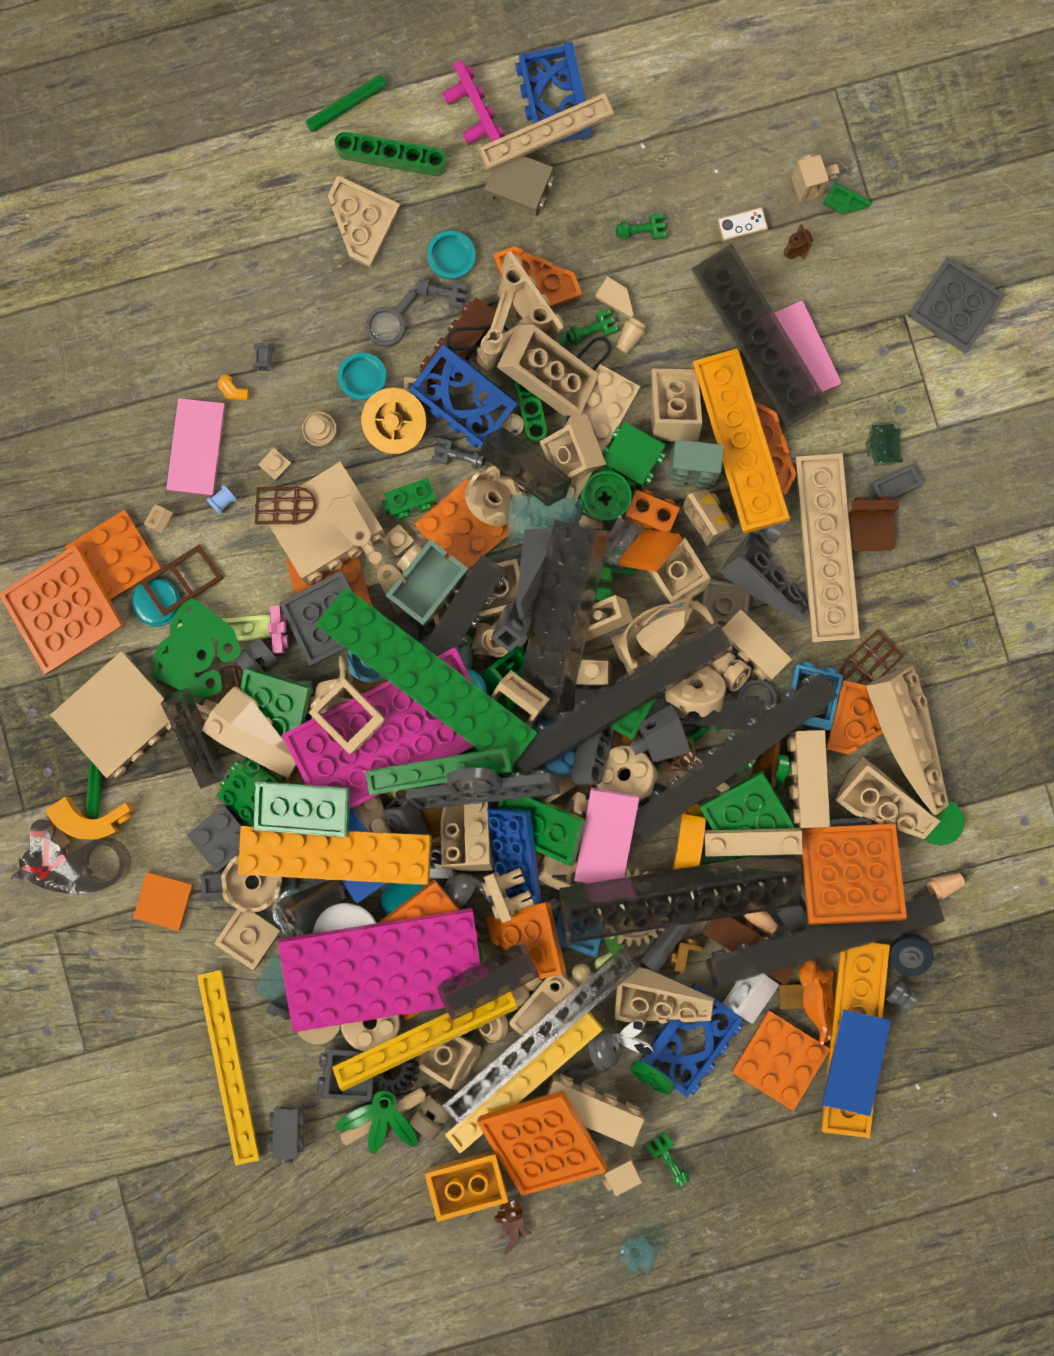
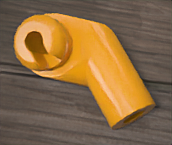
(230, 391)

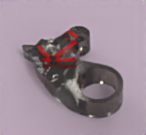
(54, 869)

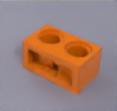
(649, 518)

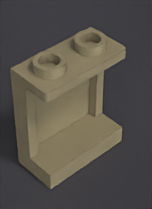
(521, 183)

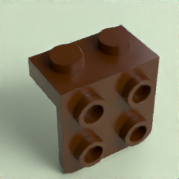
(872, 523)

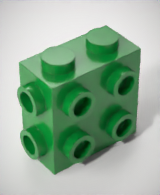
(633, 455)
(239, 788)

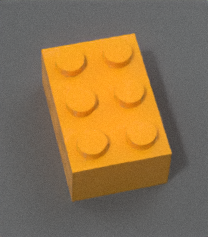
(466, 1185)

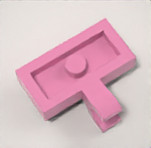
(277, 629)

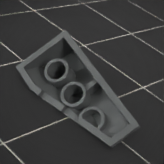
(532, 565)

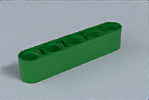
(382, 146)
(531, 421)

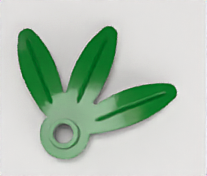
(380, 1116)

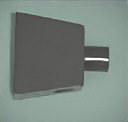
(661, 736)

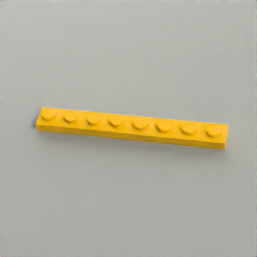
(418, 1042)
(228, 1067)
(527, 1079)

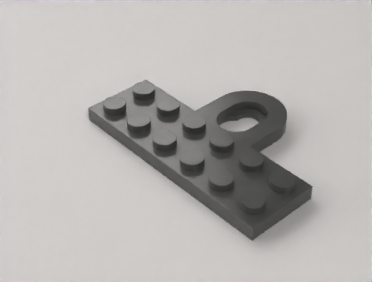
(482, 786)

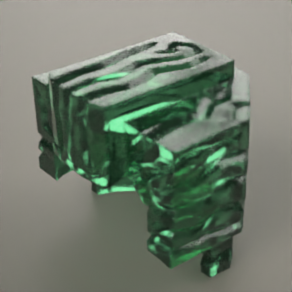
(884, 445)

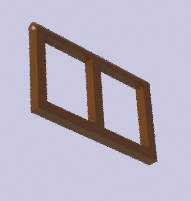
(171, 565)

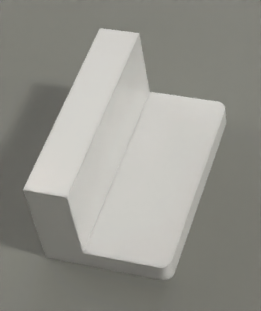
(751, 996)

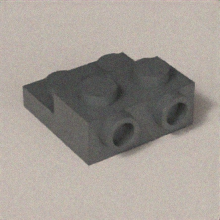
(328, 1084)

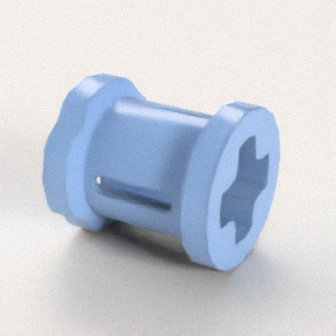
(221, 499)

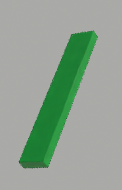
(435, 770)

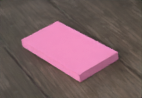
(809, 345)
(196, 447)
(606, 836)

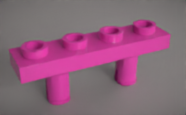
(467, 88)

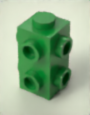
(409, 498)

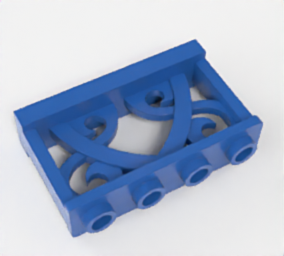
(566, 67)
(454, 364)
(709, 1053)

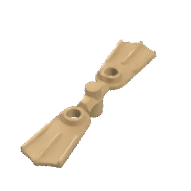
(349, 521)

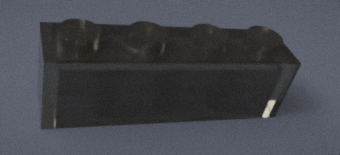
(525, 466)
(195, 743)
(487, 981)

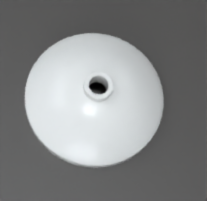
(342, 916)

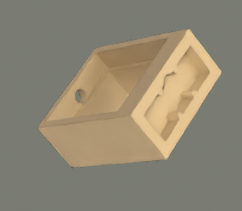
(522, 694)
(365, 733)

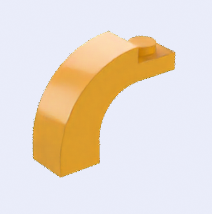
(74, 823)
(690, 838)

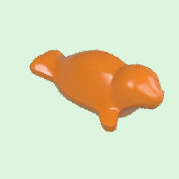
(818, 997)

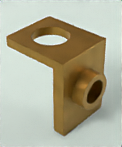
(433, 821)

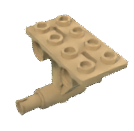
(532, 306)

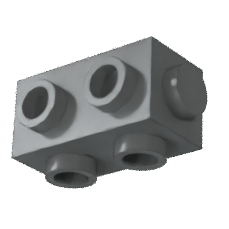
(511, 629)
(405, 817)
(286, 1138)

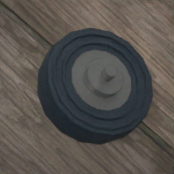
(911, 954)

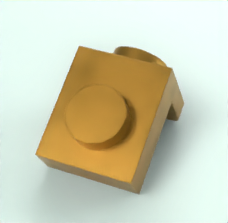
(679, 957)

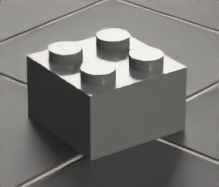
(218, 837)

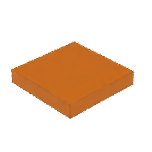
(650, 550)
(163, 901)

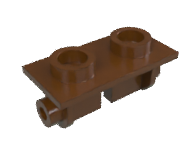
(798, 244)

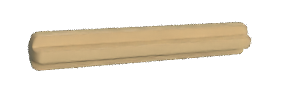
(402, 1106)

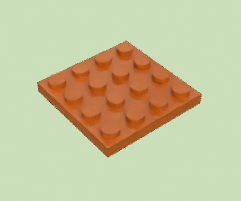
(61, 609)
(852, 874)
(542, 1143)

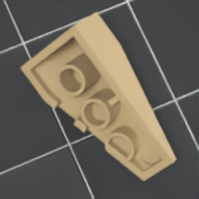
(245, 729)
(877, 797)
(658, 998)

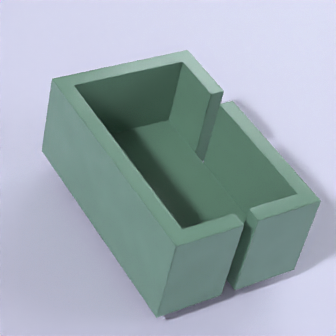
(695, 464)
(428, 583)

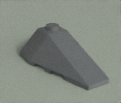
(758, 575)

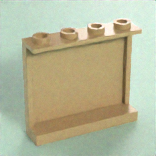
(319, 543)
(114, 716)

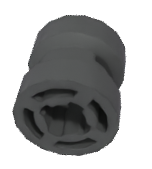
(900, 995)

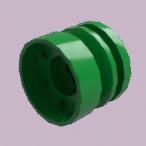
(614, 488)

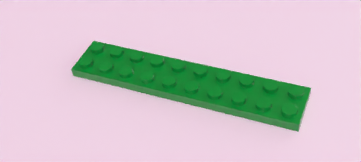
(424, 676)

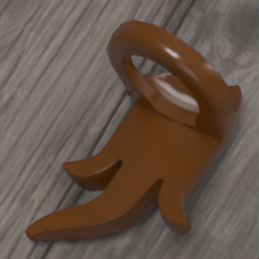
(511, 1219)

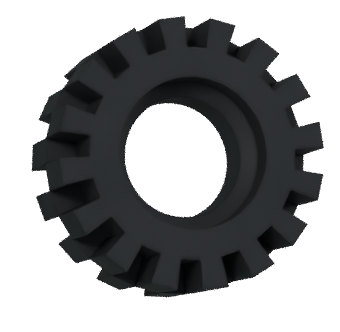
(402, 1081)

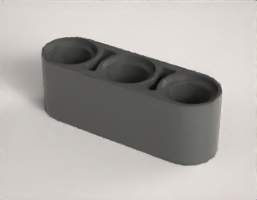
(592, 759)

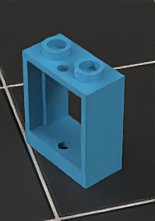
(829, 674)

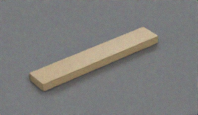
(546, 132)

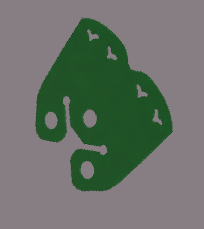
(185, 642)

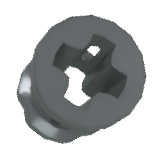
(263, 357)

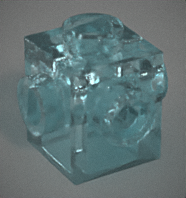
(644, 1261)

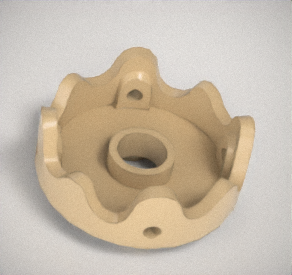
(492, 484)
(702, 700)
(641, 768)
(244, 898)
(365, 1038)

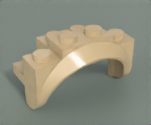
(629, 648)

